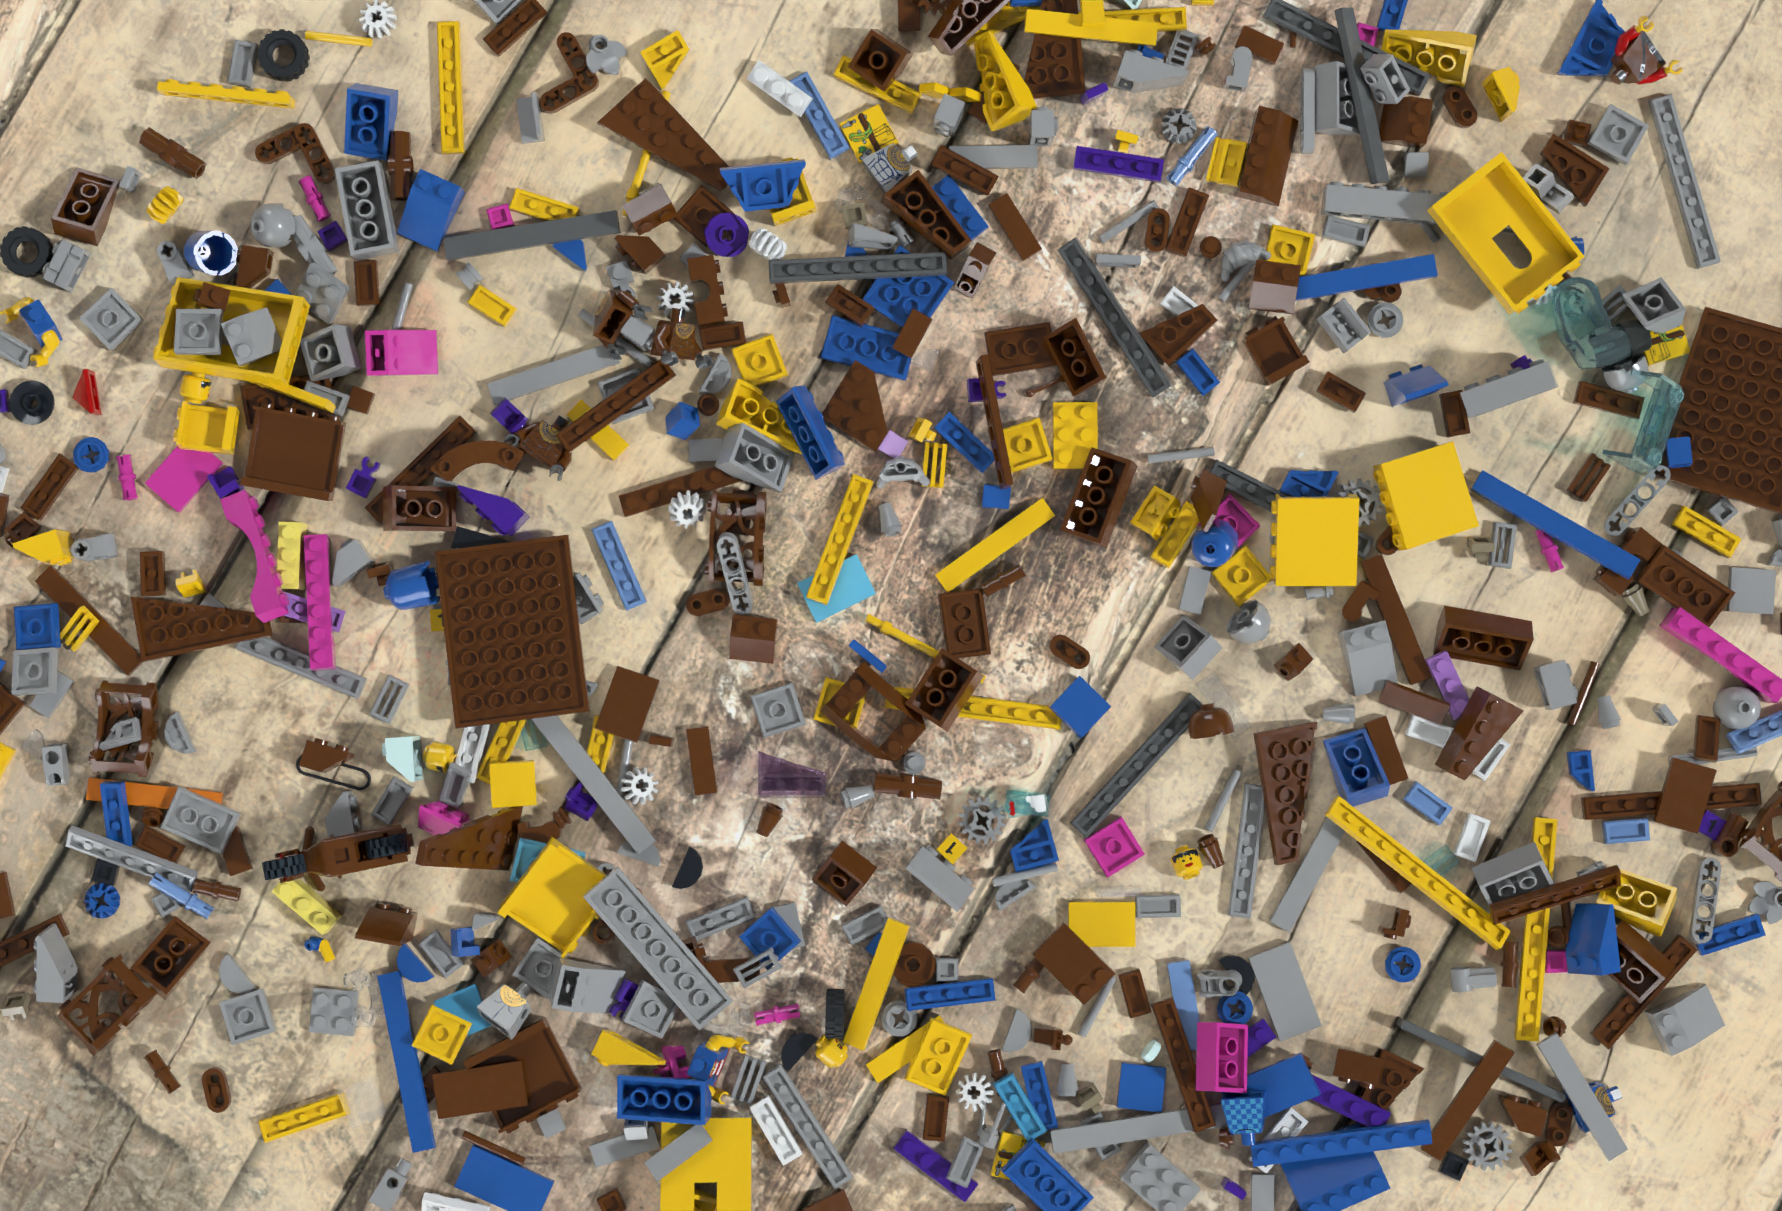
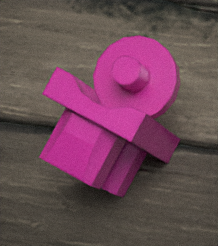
(672, 1054)

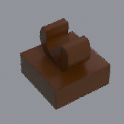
(1577, 133)
(380, 571)

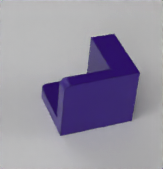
(225, 482)

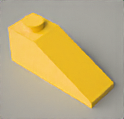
(618, 1050)

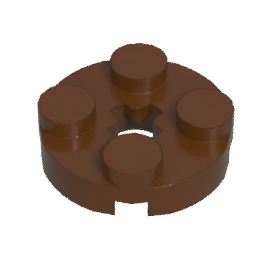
(920, 974)

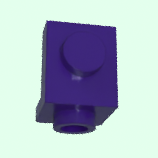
(509, 416)
(580, 803)

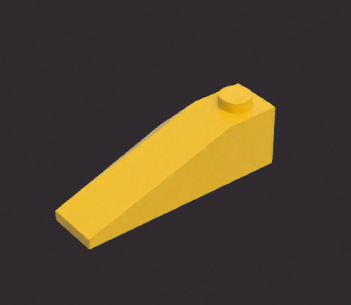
(1435, 52)
(1005, 92)
(749, 406)

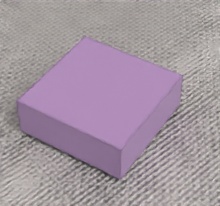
(893, 445)

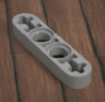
(1307, 111)
(1635, 499)
(737, 573)
(1702, 900)

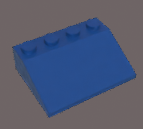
(1336, 1180)

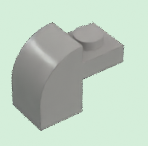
(1546, 189)

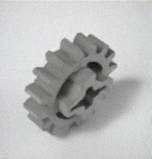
(1364, 514)
(991, 814)
(1492, 1138)

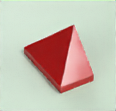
(87, 393)

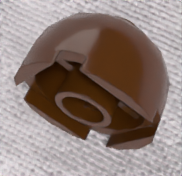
(1209, 722)

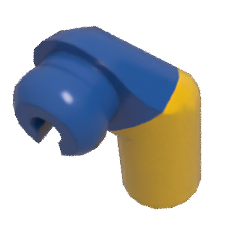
(321, 945)

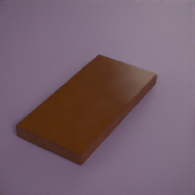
(253, 396)
(1685, 585)
(480, 1089)

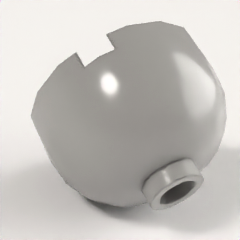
(272, 225)
(1619, 375)
(1251, 623)
(1737, 707)

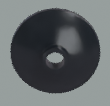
(22, 399)

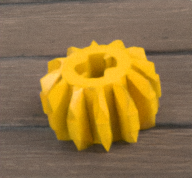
(164, 205)

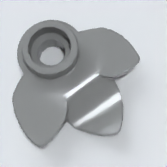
(604, 58)
(1766, 901)

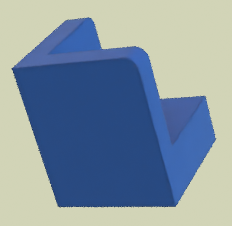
(682, 421)
(1678, 452)
(995, 497)
(463, 942)

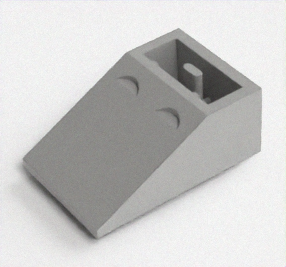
(1146, 74)
(54, 967)
(585, 987)

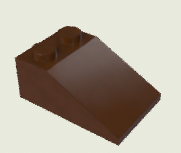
(85, 207)
(419, 508)
(387, 925)
(169, 957)
(1073, 963)

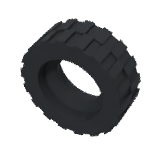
(288, 38)
(9, 251)
(834, 1014)

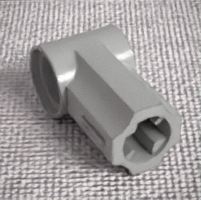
(1465, 979)

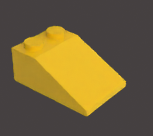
(1641, 902)

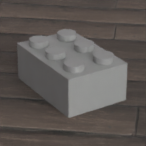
(1158, 1180)

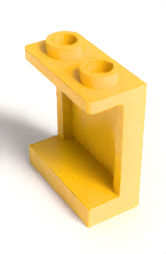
(800, 204)
(207, 428)

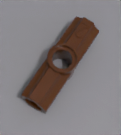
(172, 153)
(400, 165)
(908, 786)

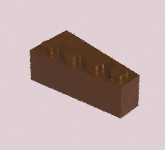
(961, 22)
(926, 213)
(1476, 732)

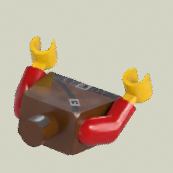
(1638, 58)

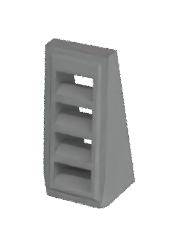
(1188, 53)
(866, 237)

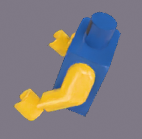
(39, 324)
(710, 1060)

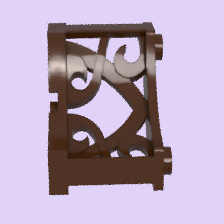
(474, 453)
(754, 513)
(147, 704)
(1773, 855)
(102, 1034)

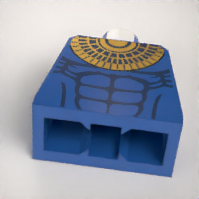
(1605, 1098)

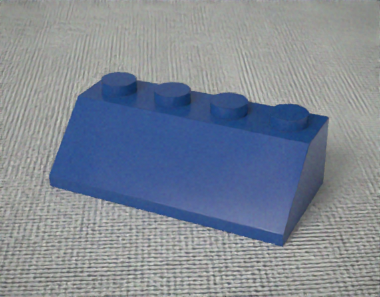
(810, 431)
(663, 1099)

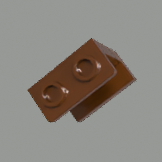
(1274, 350)

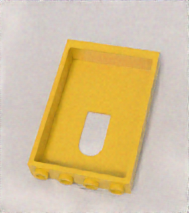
(1487, 205)
(288, 315)
(722, 1161)

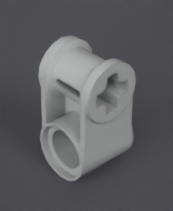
(176, 264)
(97, 548)
(1214, 982)

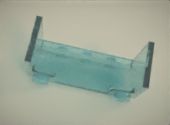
(1655, 426)

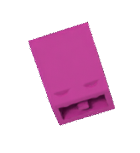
(401, 352)
(438, 819)

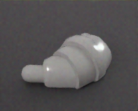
(1240, 254)
(901, 470)

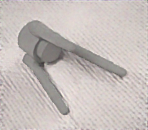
(990, 1135)

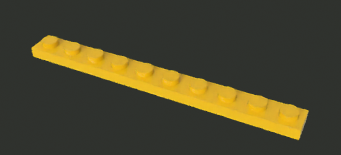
(1417, 872)
(1535, 943)

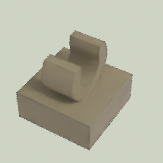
(854, 214)
(1480, 547)
(15, 1005)
(1090, 1098)

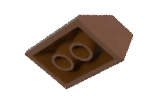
(1075, 357)
(944, 690)
(1640, 963)

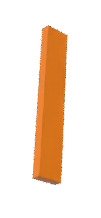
(146, 794)

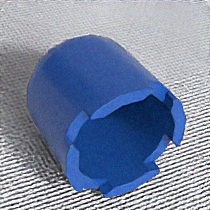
(217, 252)
(1221, 537)
(412, 586)

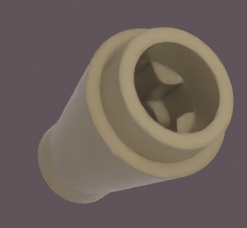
(1635, 599)

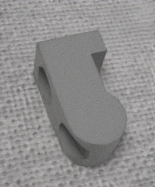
(1241, 63)
(56, 764)

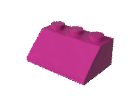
(1221, 1057)

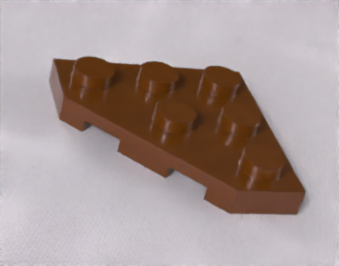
(858, 407)

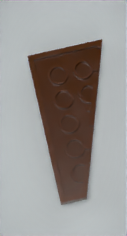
(1056, 61)
(659, 129)
(183, 628)
(1285, 778)
(477, 845)

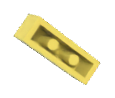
(291, 555)
(308, 905)

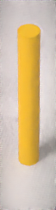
(338, 38)

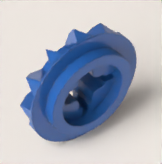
(83, 449)
(111, 898)
(1408, 973)
(1236, 1018)

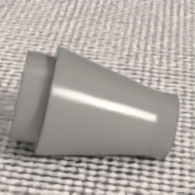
(889, 521)
(1340, 713)
(1607, 713)
(855, 796)
(1067, 1081)

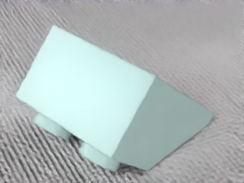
(405, 756)

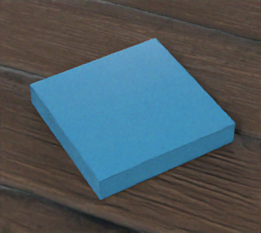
(464, 1005)

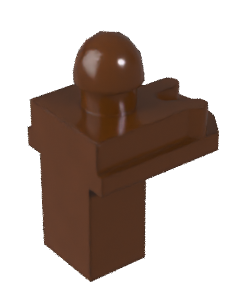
(1053, 1037)

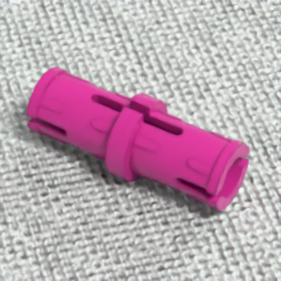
(314, 198)
(127, 477)
(1549, 549)
(777, 1014)

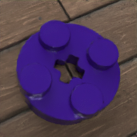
(738, 239)

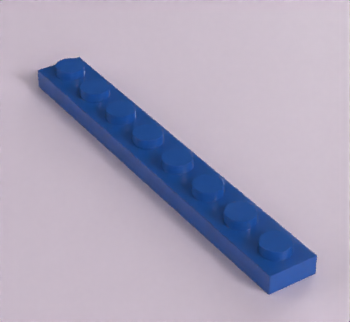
(1341, 1143)

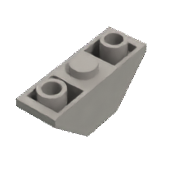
(342, 816)

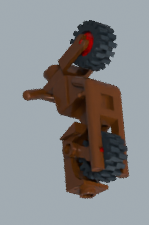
(341, 855)

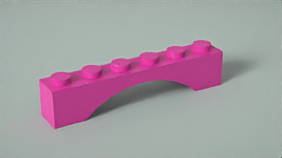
(267, 595)
(319, 602)
(1742, 666)

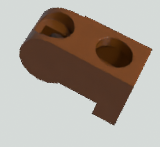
(1354, 606)
(539, 833)

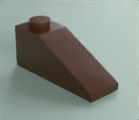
(1207, 497)

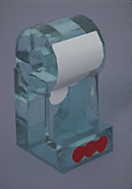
(1026, 805)

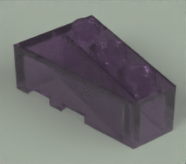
(788, 780)

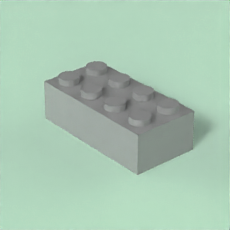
(367, 210)
(1509, 389)

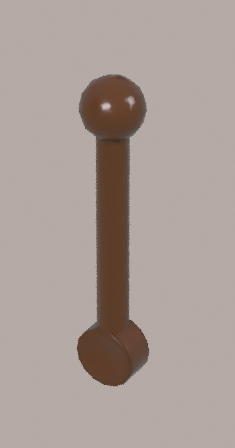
(1030, 393)

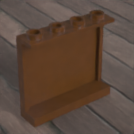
(294, 452)
(545, 1068)

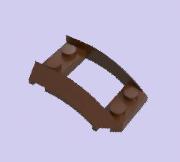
(850, 695)

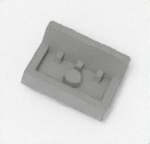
(1343, 325)
(587, 603)

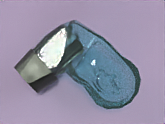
(1587, 330)

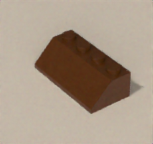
(1267, 156)
(1099, 497)
(1483, 637)

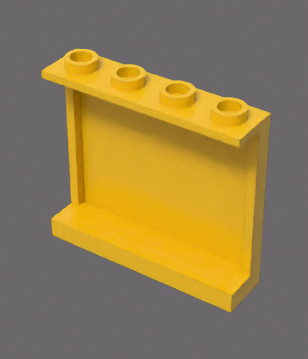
(1425, 496)
(1315, 541)
(551, 897)

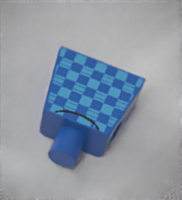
(1245, 1114)

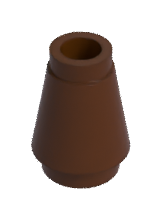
(769, 818)
(1211, 850)

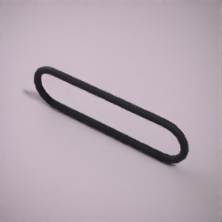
(337, 782)

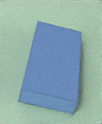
(1427, 803)
(1625, 830)

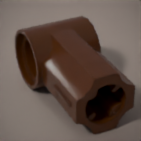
(1730, 834)

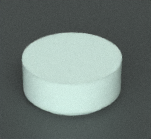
(1151, 1050)

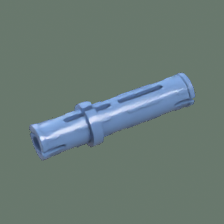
(1186, 163)
(182, 896)

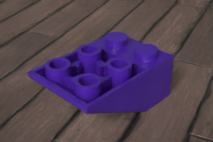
(502, 511)

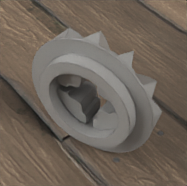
(1170, 131)
(1388, 310)
(901, 1028)

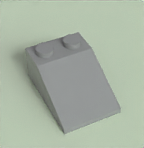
(754, 458)
(1368, 657)
(1685, 1020)

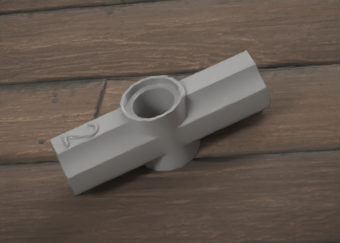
(311, 246)

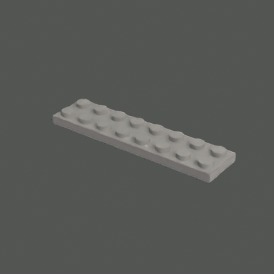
(658, 948)

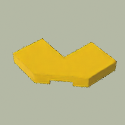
(937, 91)

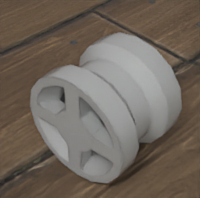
(469, 276)

